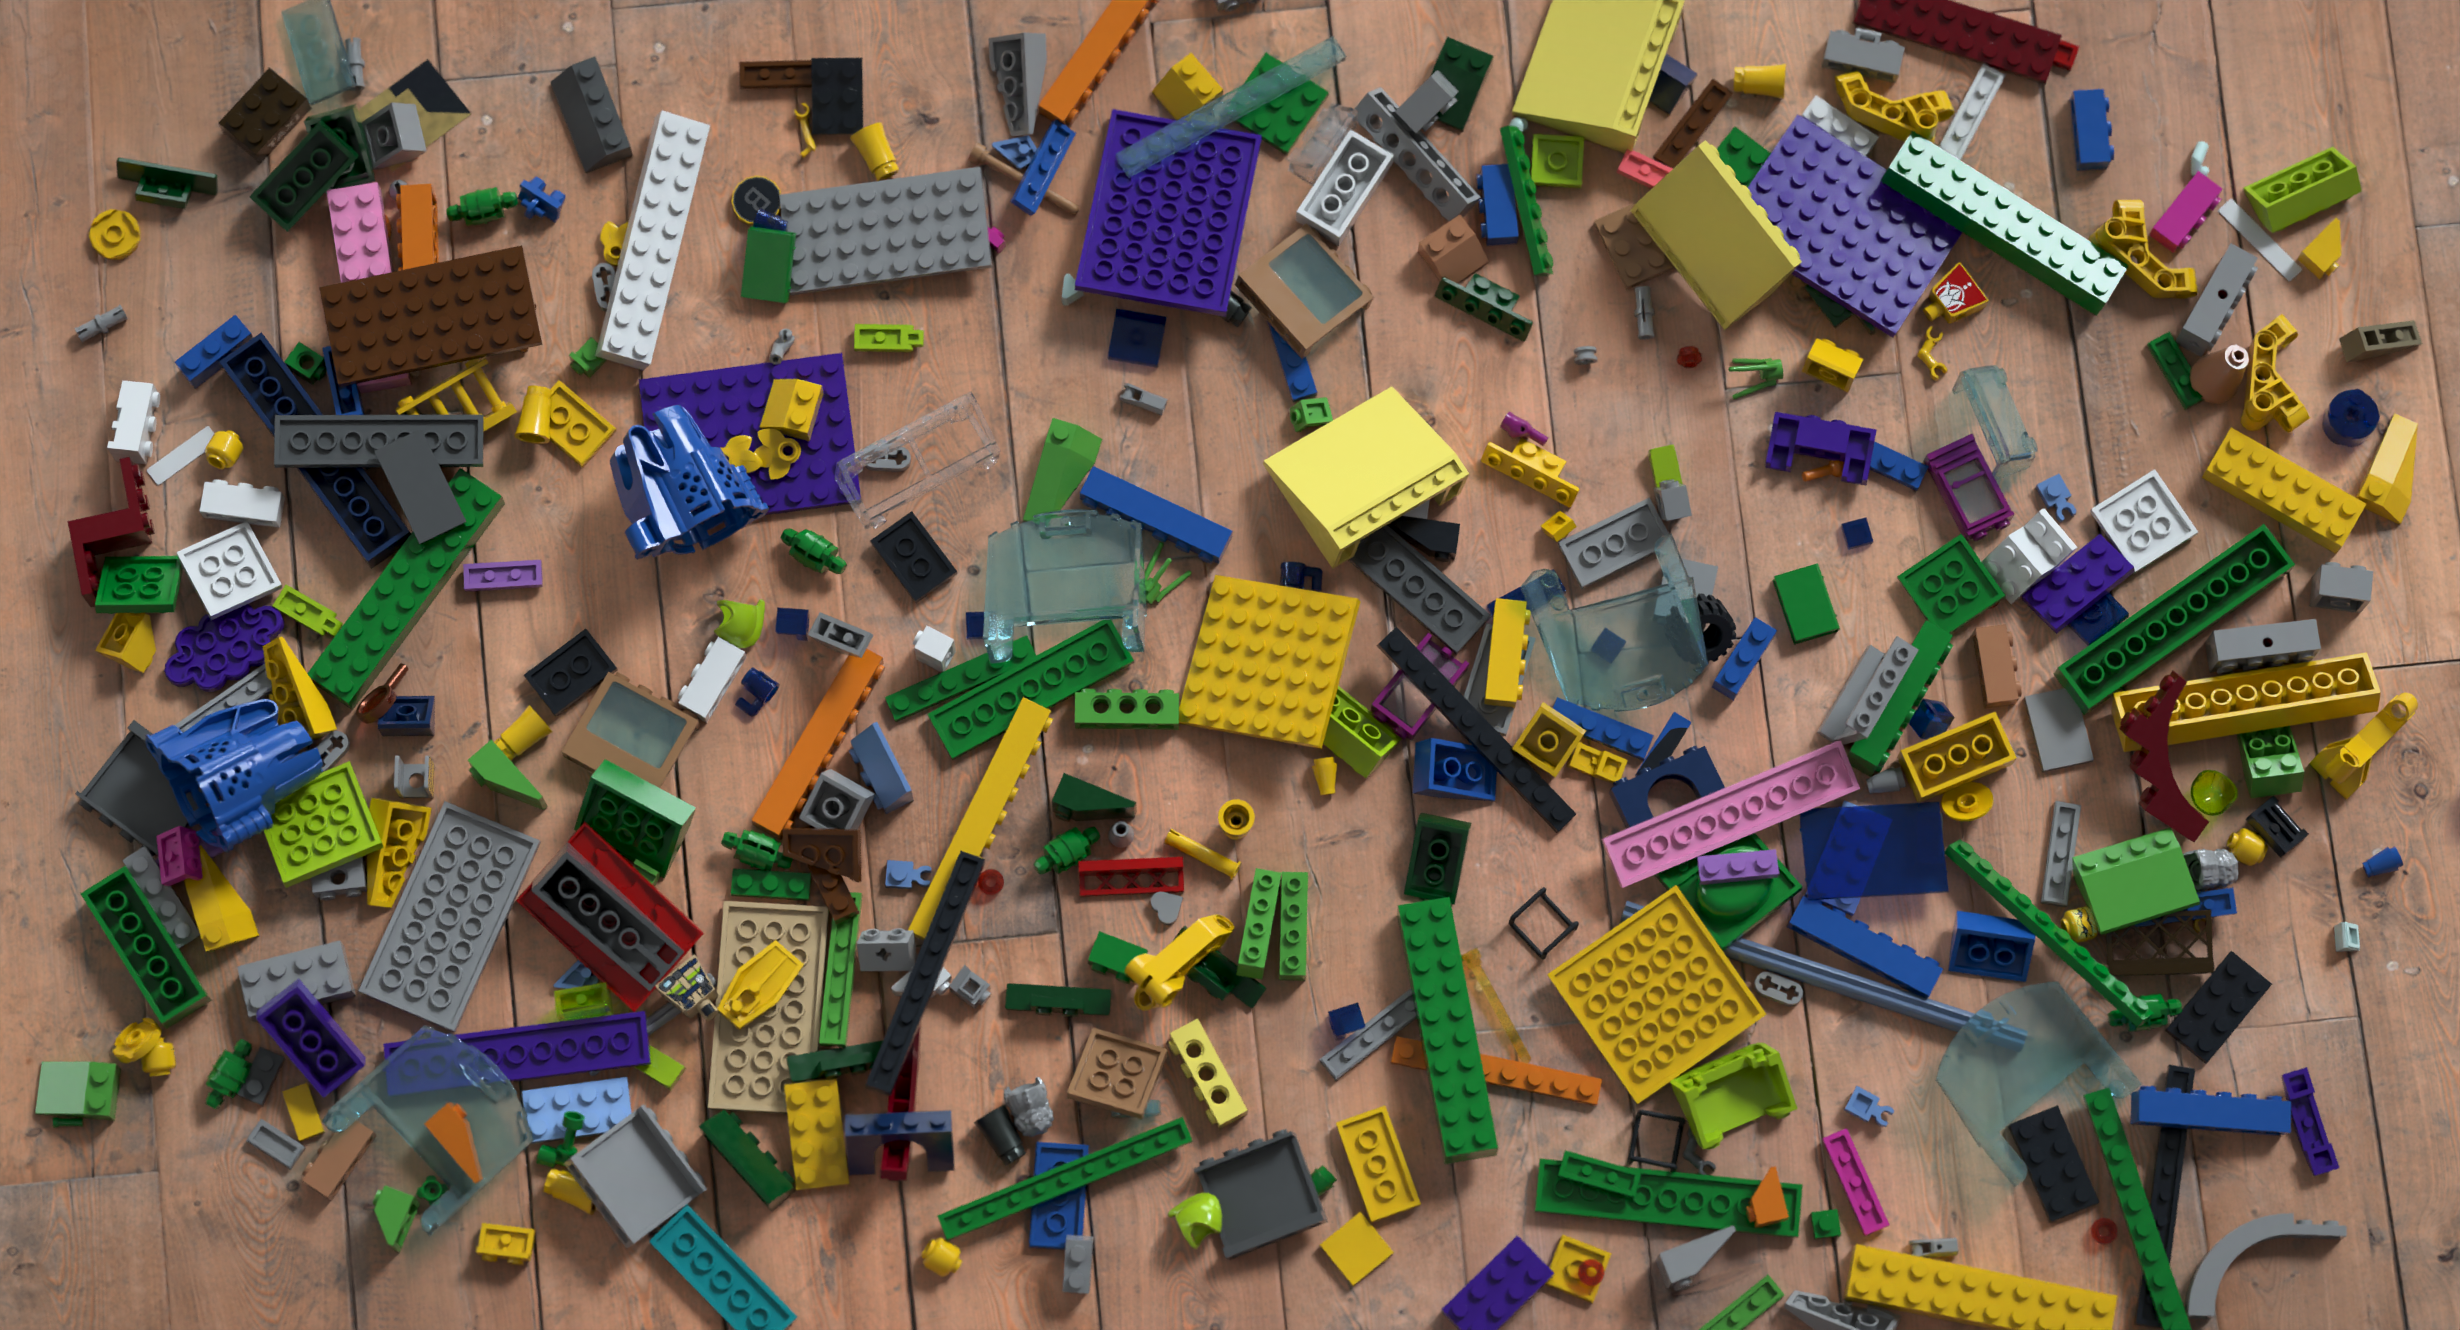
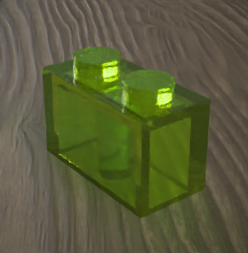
(583, 1002)

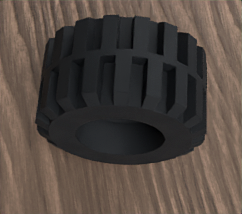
(1721, 627)

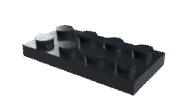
(2218, 1007)
(2053, 1164)

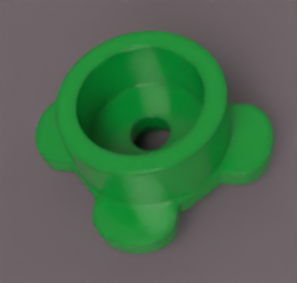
(432, 1183)

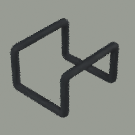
(1572, 926)
(1673, 1166)

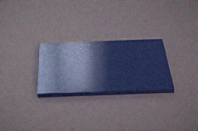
(1873, 851)

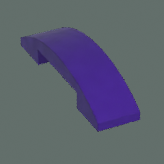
(2308, 1123)

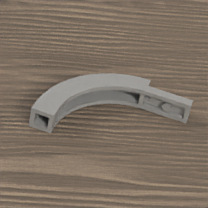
(2207, 1277)

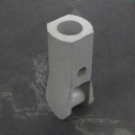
(1147, 400)
(1937, 1247)

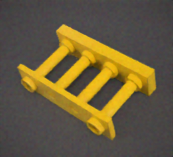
(499, 408)

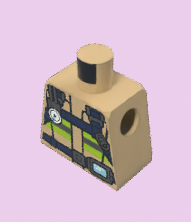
(690, 990)

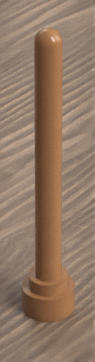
(981, 156)

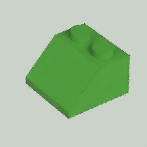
(395, 1214)

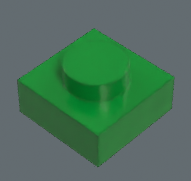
(1825, 1224)

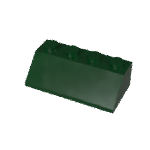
(747, 1159)

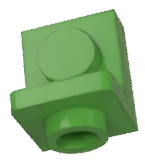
(585, 360)
(1310, 413)

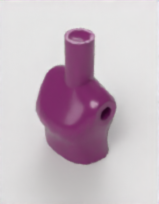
(1515, 428)

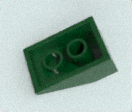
(1467, 71)
(348, 126)
(1088, 802)
(1437, 857)

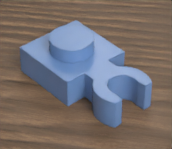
(2055, 493)
(901, 875)
(1864, 1105)

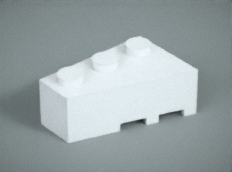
(134, 422)

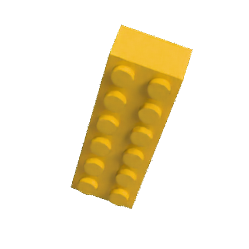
(2284, 490)

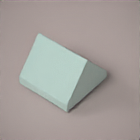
(1069, 293)
(2346, 937)

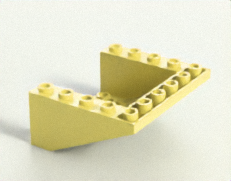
(1598, 67)
(1716, 235)
(1365, 473)

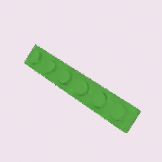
(840, 979)

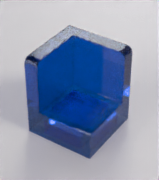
(793, 622)
(1931, 719)
(1346, 1020)

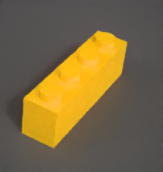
(1505, 653)

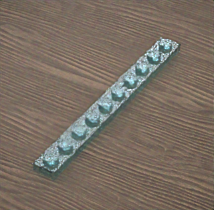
(1230, 106)

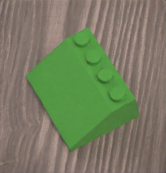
(2135, 881)

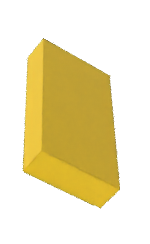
(303, 1112)

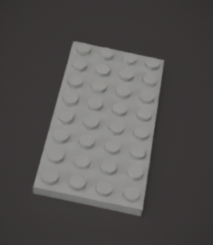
(887, 230)
(449, 916)

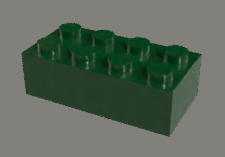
(304, 175)

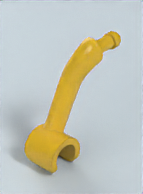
(806, 130)

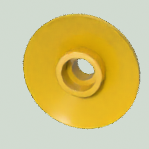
(1967, 802)

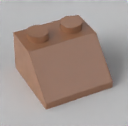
(1453, 251)

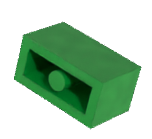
(1113, 956)

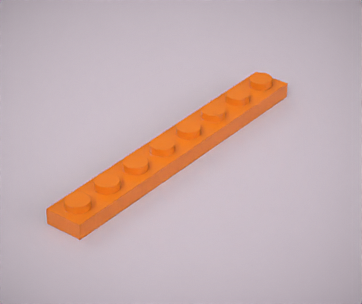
(1513, 1074)

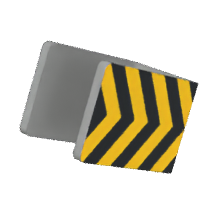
(403, 774)

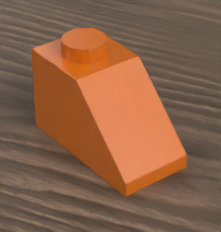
(1768, 1202)

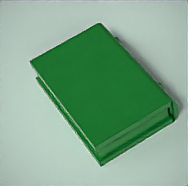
(768, 264)
(1806, 604)

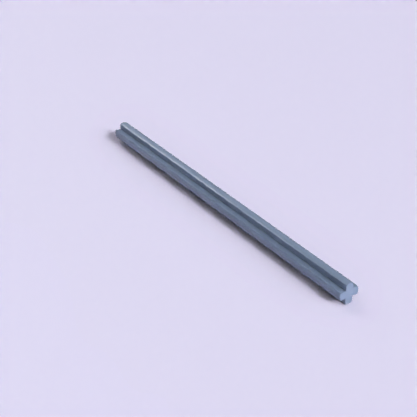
(1839, 981)

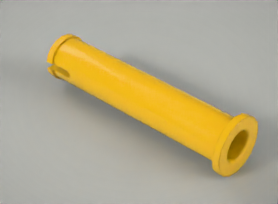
(1202, 853)

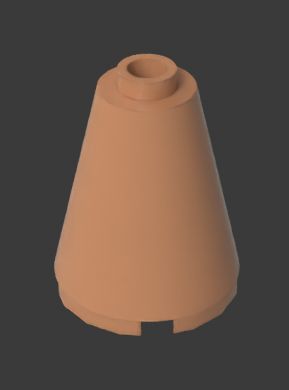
(2219, 374)

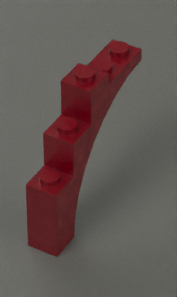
(2152, 761)
(903, 1099)

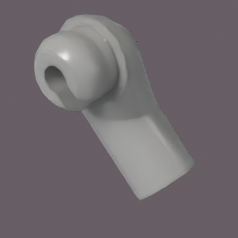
(781, 345)

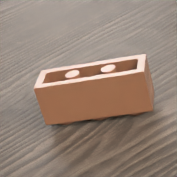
(1996, 666)
(338, 1159)

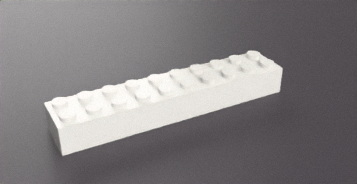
(652, 240)

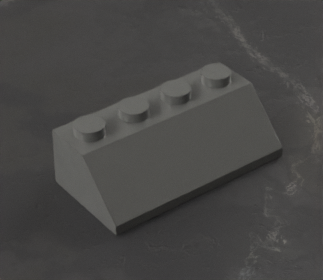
(591, 115)

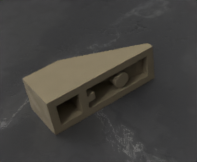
(2379, 340)

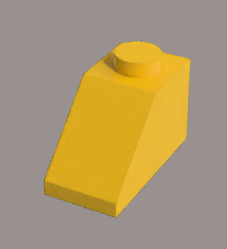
(2323, 251)

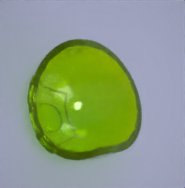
(2213, 792)

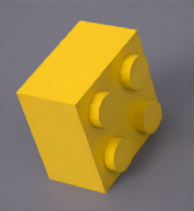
(1549, 739)

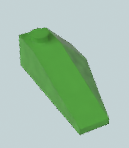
(1063, 464)

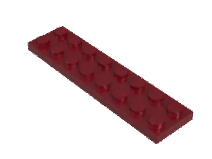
(1965, 33)

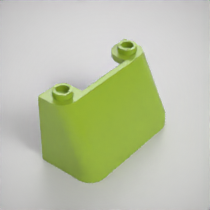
(1733, 1092)

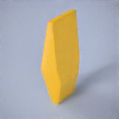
(759, 984)

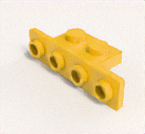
(1533, 468)

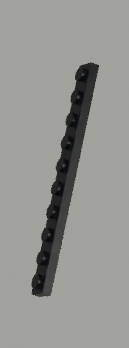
(1476, 729)
(925, 973)
(2165, 1189)

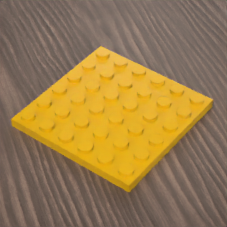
(1268, 661)
(1656, 994)

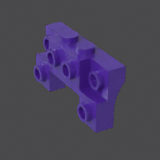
(1823, 440)

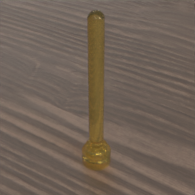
(1473, 961)

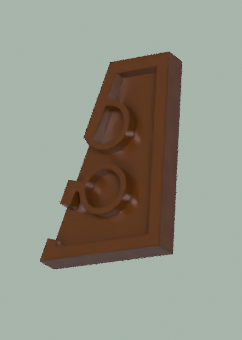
(827, 848)

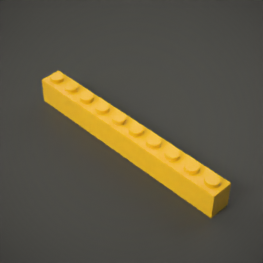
(988, 802)

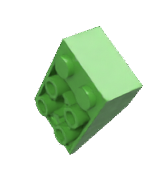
(2270, 762)

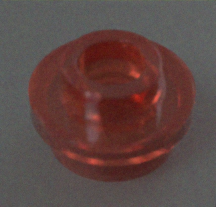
(1689, 357)
(991, 874)
(2112, 1231)
(1584, 1278)

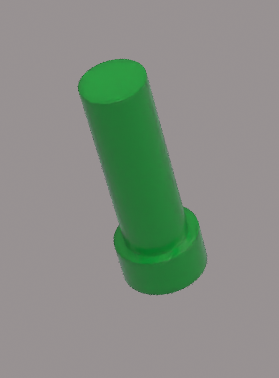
(67, 1122)

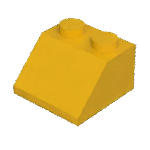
(1186, 87)
(1832, 364)
(792, 407)

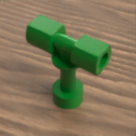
(551, 1156)

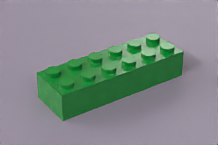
(1870, 753)
(146, 947)

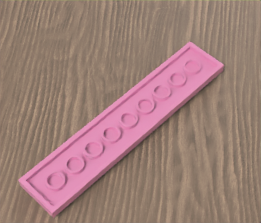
(1730, 814)

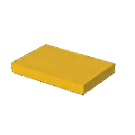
(576, 425)

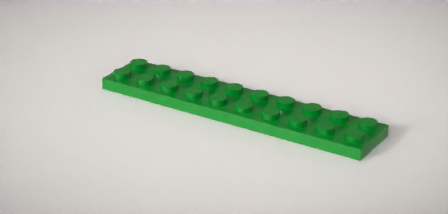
(1667, 1200)

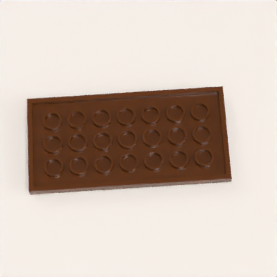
(430, 316)

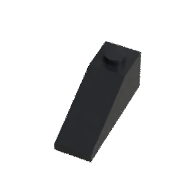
(1432, 537)

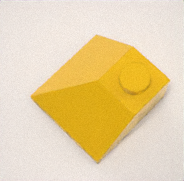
(129, 641)

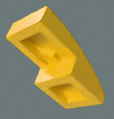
(1597, 763)

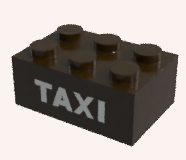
(264, 115)

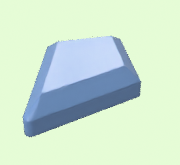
(1017, 150)
(576, 976)

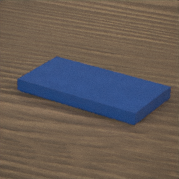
(1061, 1215)

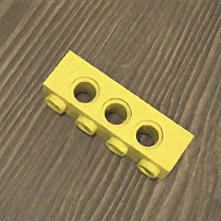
(1194, 1035)

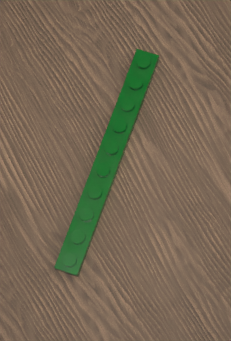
(2050, 934)
(1064, 1178)
(2136, 1210)

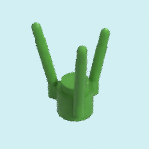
(1768, 369)
(1152, 586)

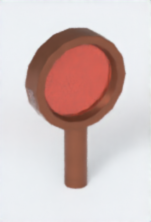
(381, 698)

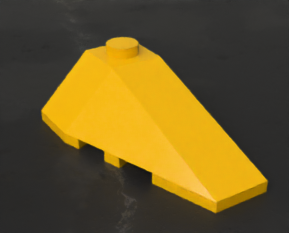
(2390, 475)
(295, 691)
(400, 830)
(218, 908)

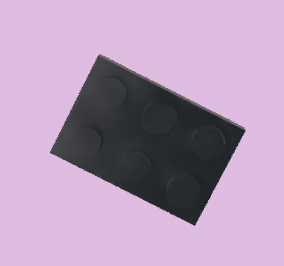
(837, 95)
(913, 557)
(570, 672)

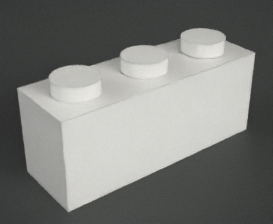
(242, 503)
(711, 679)

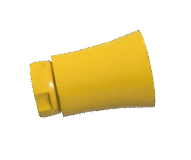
(1761, 80)
(876, 151)
(535, 416)
(522, 733)
(1236, 810)
(566, 1188)

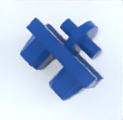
(539, 202)

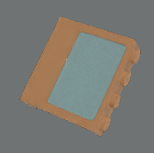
(1303, 289)
(630, 731)

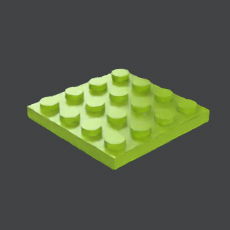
(322, 826)

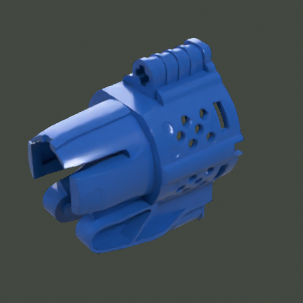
(670, 475)
(247, 761)

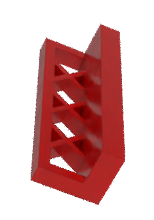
(1131, 866)

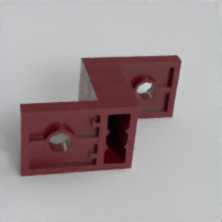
(111, 530)

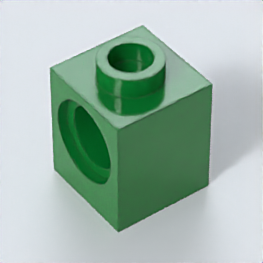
(301, 354)

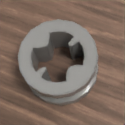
(1585, 355)

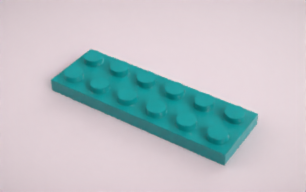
(720, 1274)

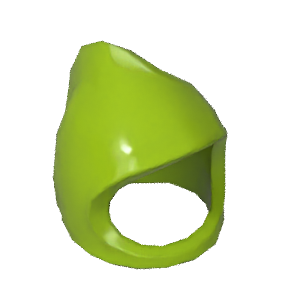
(741, 622)
(1198, 1216)

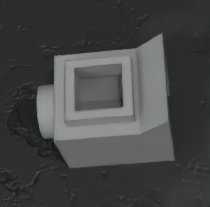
(970, 987)

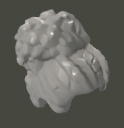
(2211, 868)
(1030, 1108)

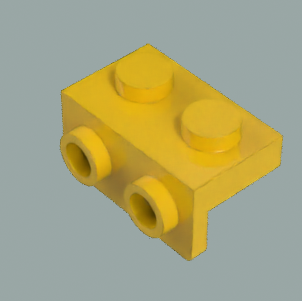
(505, 1243)

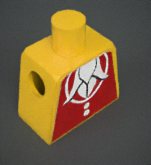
(1955, 296)

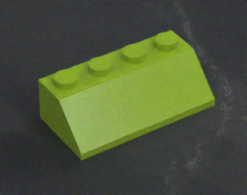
(2303, 189)
(1358, 735)

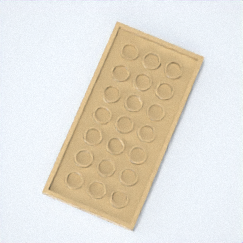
(751, 1062)

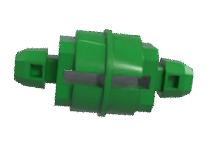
(482, 206)
(813, 551)
(756, 850)
(1066, 850)
(2157, 1005)
(228, 1074)

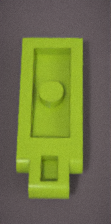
(887, 338)
(307, 612)

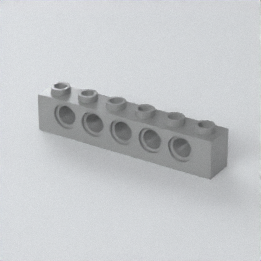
(1428, 159)

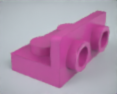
(179, 855)

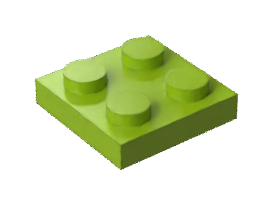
(1557, 160)

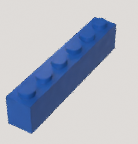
(1156, 515)
(1864, 947)
(2210, 1112)

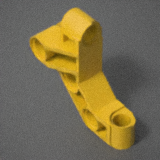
(1913, 113)
(2125, 237)
(2273, 396)
(2349, 760)
(1165, 973)

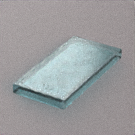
(318, 50)

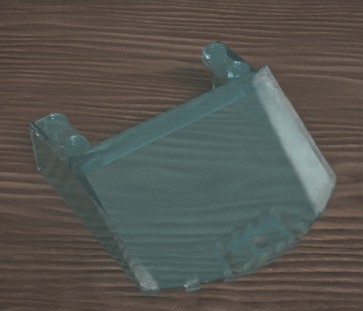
(1064, 571)
(1623, 648)
(2018, 1054)
(419, 1082)

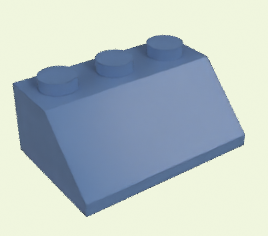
(880, 769)

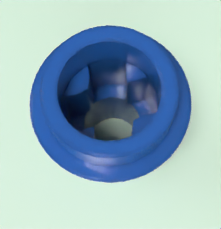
(2383, 862)

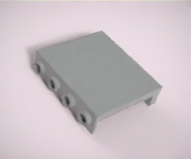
(1867, 692)
(635, 1175)

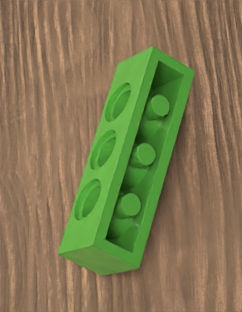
(1139, 718)
(1259, 923)
(1293, 926)

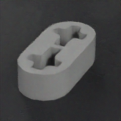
(598, 283)
(891, 465)
(337, 753)
(1780, 983)

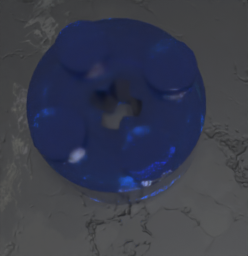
(2353, 431)

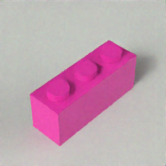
(2186, 212)

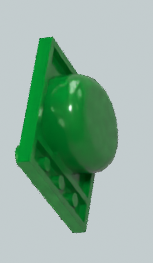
(1731, 907)

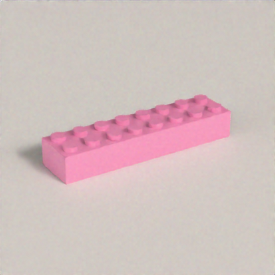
(362, 248)

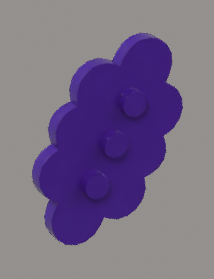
(223, 647)

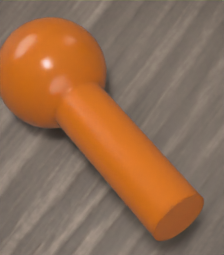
(1833, 468)

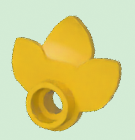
(612, 239)
(772, 452)
(739, 454)

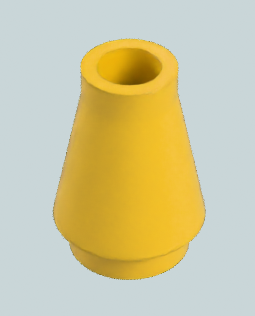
(1325, 774)

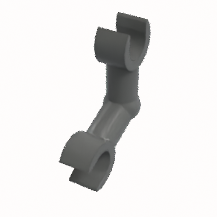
(1690, 1155)

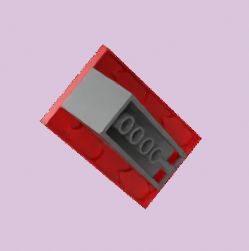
(630, 929)

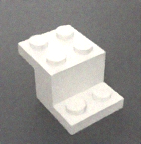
(2028, 555)

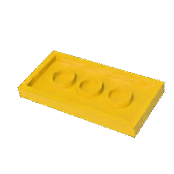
(816, 1134)
(1378, 1164)

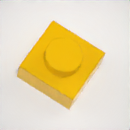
(1558, 526)

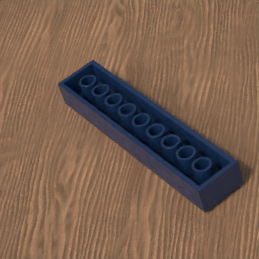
(344, 491)

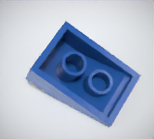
(1452, 771)

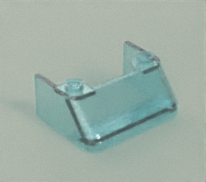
(1998, 418)

